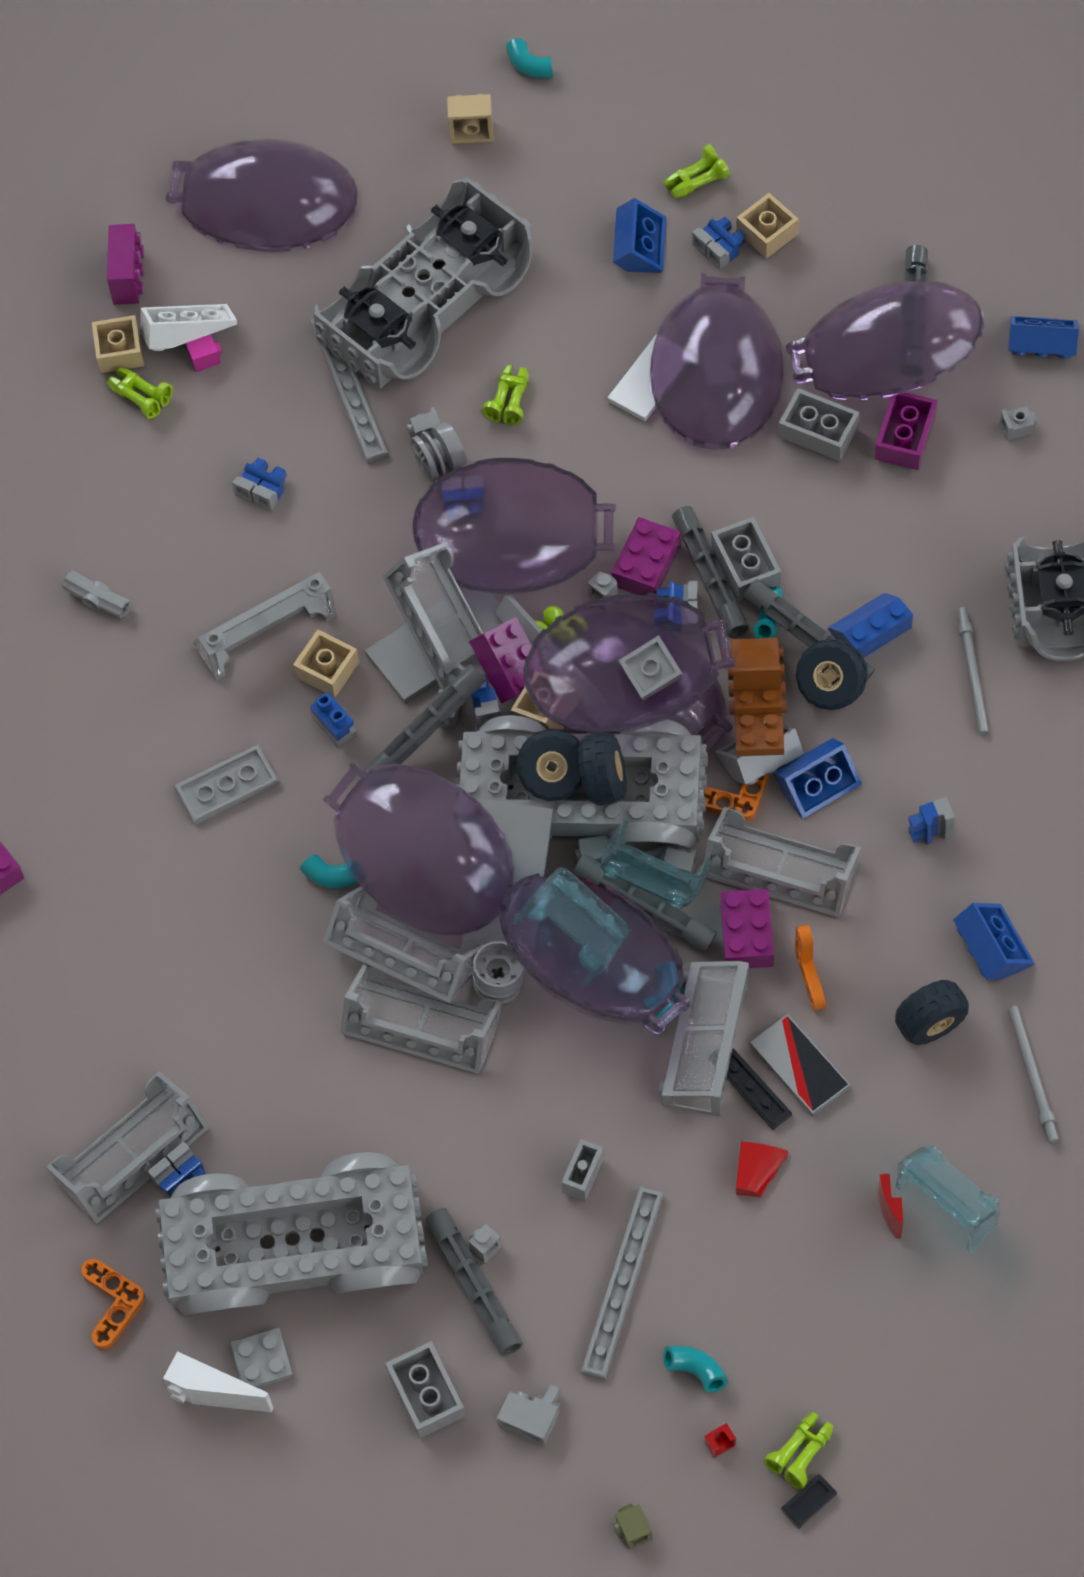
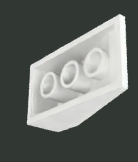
(181, 324)
(207, 1386)

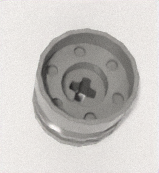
(442, 449)
(497, 972)

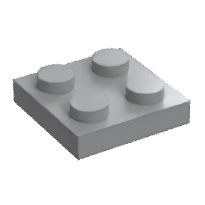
(651, 668)
(262, 1358)

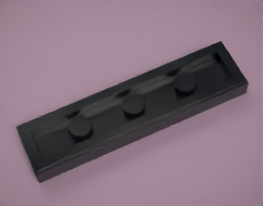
(756, 1092)

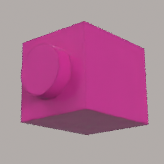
(204, 352)

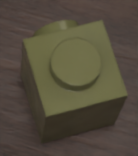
(632, 1525)

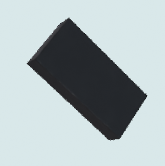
(809, 1501)

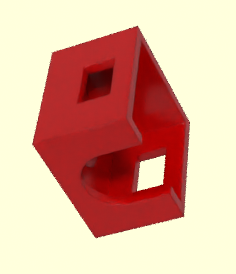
(720, 1440)

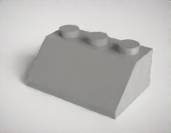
(749, 768)

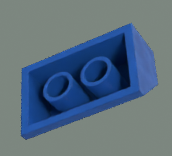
(639, 238)
(1043, 336)
(874, 624)
(818, 777)
(992, 940)

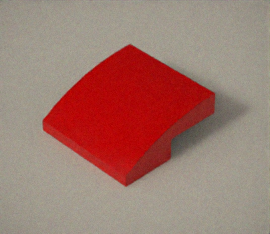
(890, 1207)

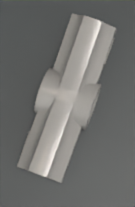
(96, 595)

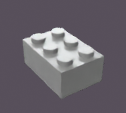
(818, 424)
(745, 556)
(425, 1389)

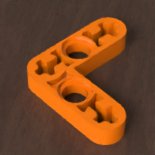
(743, 799)
(804, 954)
(121, 1303)

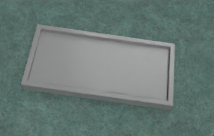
(401, 659)
(528, 838)

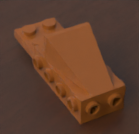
(757, 696)

